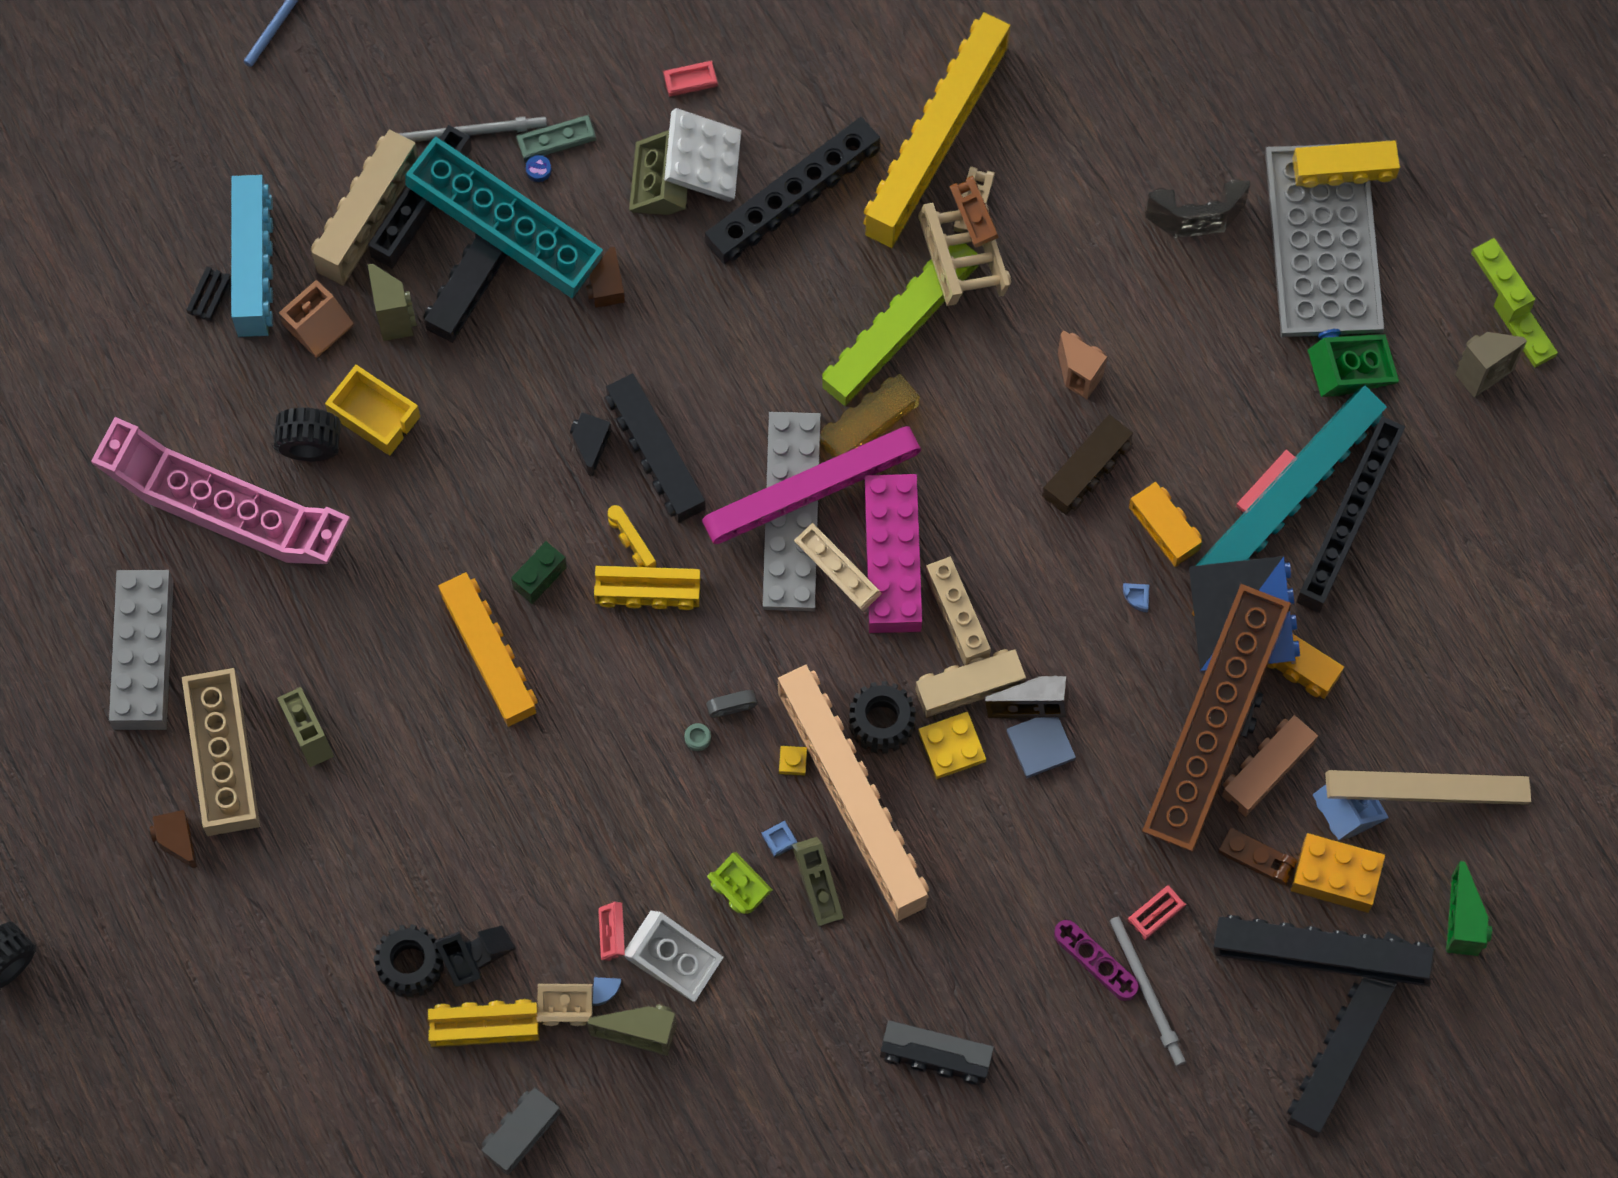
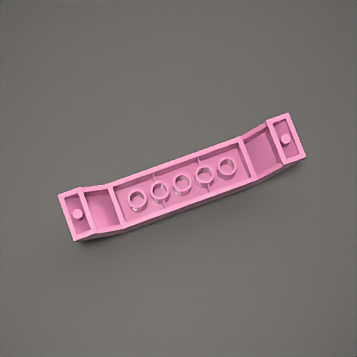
(217, 498)

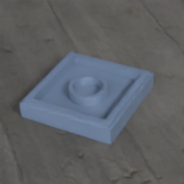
(1040, 745)

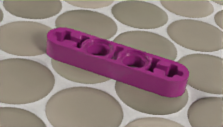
(1100, 956)

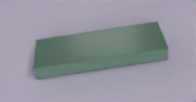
(556, 137)

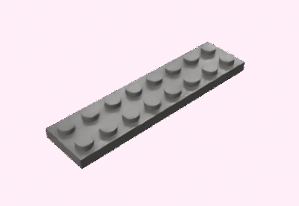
(788, 570)

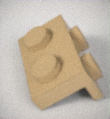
(564, 1004)

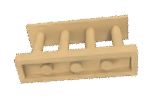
(946, 265)

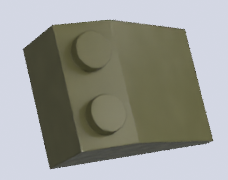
(641, 1028)

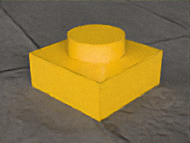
(793, 760)

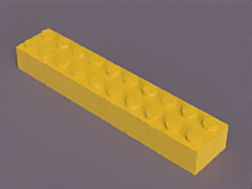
(936, 130)

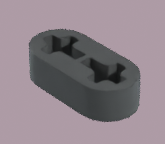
(731, 703)

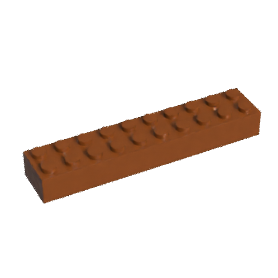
(1217, 718)

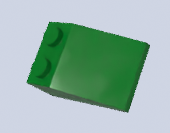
(1352, 362)
(1467, 918)

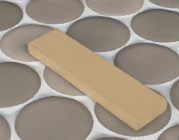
(837, 567)

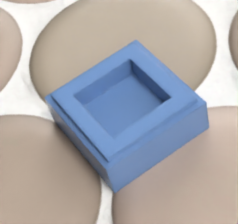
(779, 839)

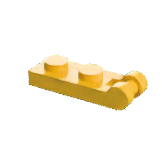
(630, 537)

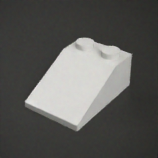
(672, 955)

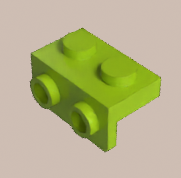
(739, 884)

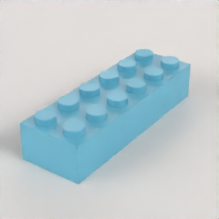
(250, 255)

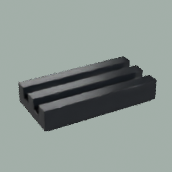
(216, 275)

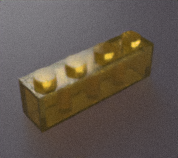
(871, 417)

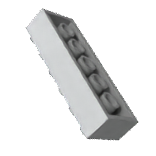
(141, 650)

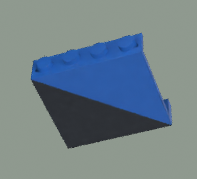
(1215, 591)

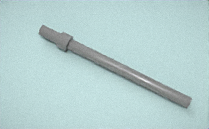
(521, 124)
(1168, 1036)

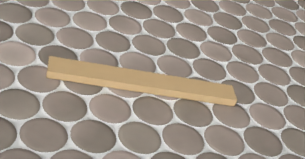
(1428, 787)

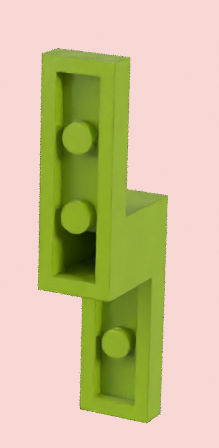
(1514, 301)

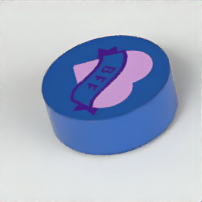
(538, 168)

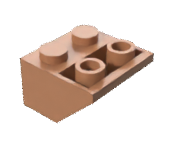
(315, 318)
(1080, 364)

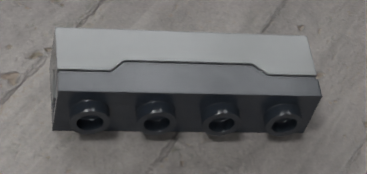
(936, 1052)

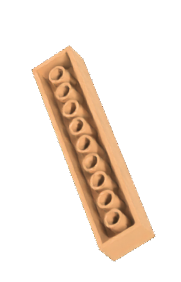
(852, 792)

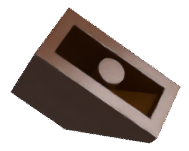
(606, 281)
(174, 836)

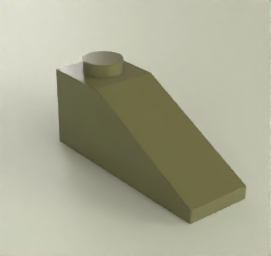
(305, 727)
(817, 880)

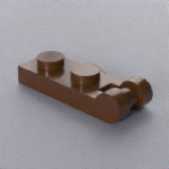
(1257, 856)

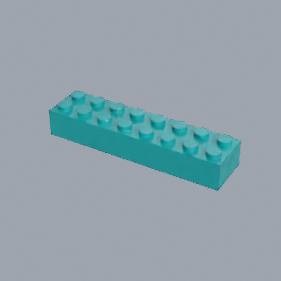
(503, 217)

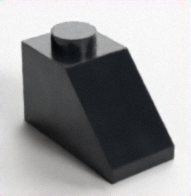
(590, 438)

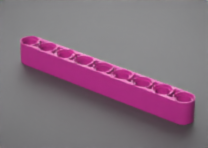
(811, 485)

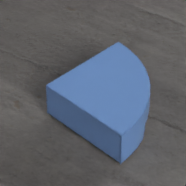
(1137, 595)
(605, 989)

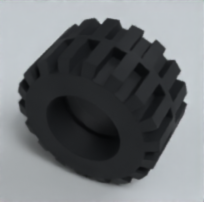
(307, 434)
(882, 697)
(408, 939)
(15, 952)

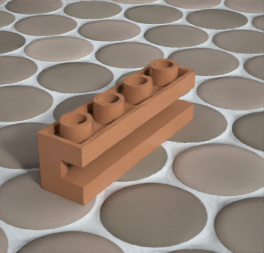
(1269, 765)

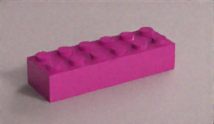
(893, 552)

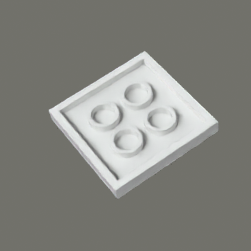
(702, 155)

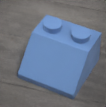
(1349, 816)

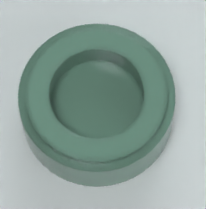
(697, 737)

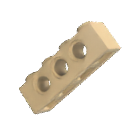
(957, 610)

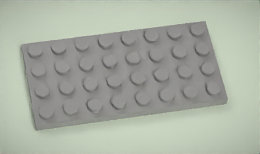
(1322, 253)

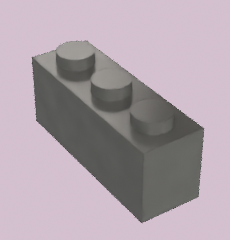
(520, 1130)

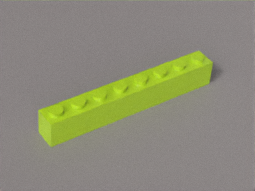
(890, 330)

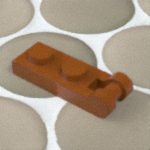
(974, 212)

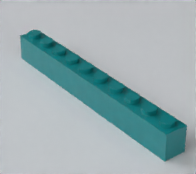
(1298, 479)

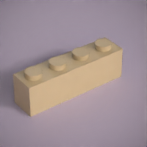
(969, 683)

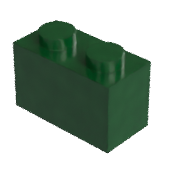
(539, 572)

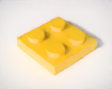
(952, 745)

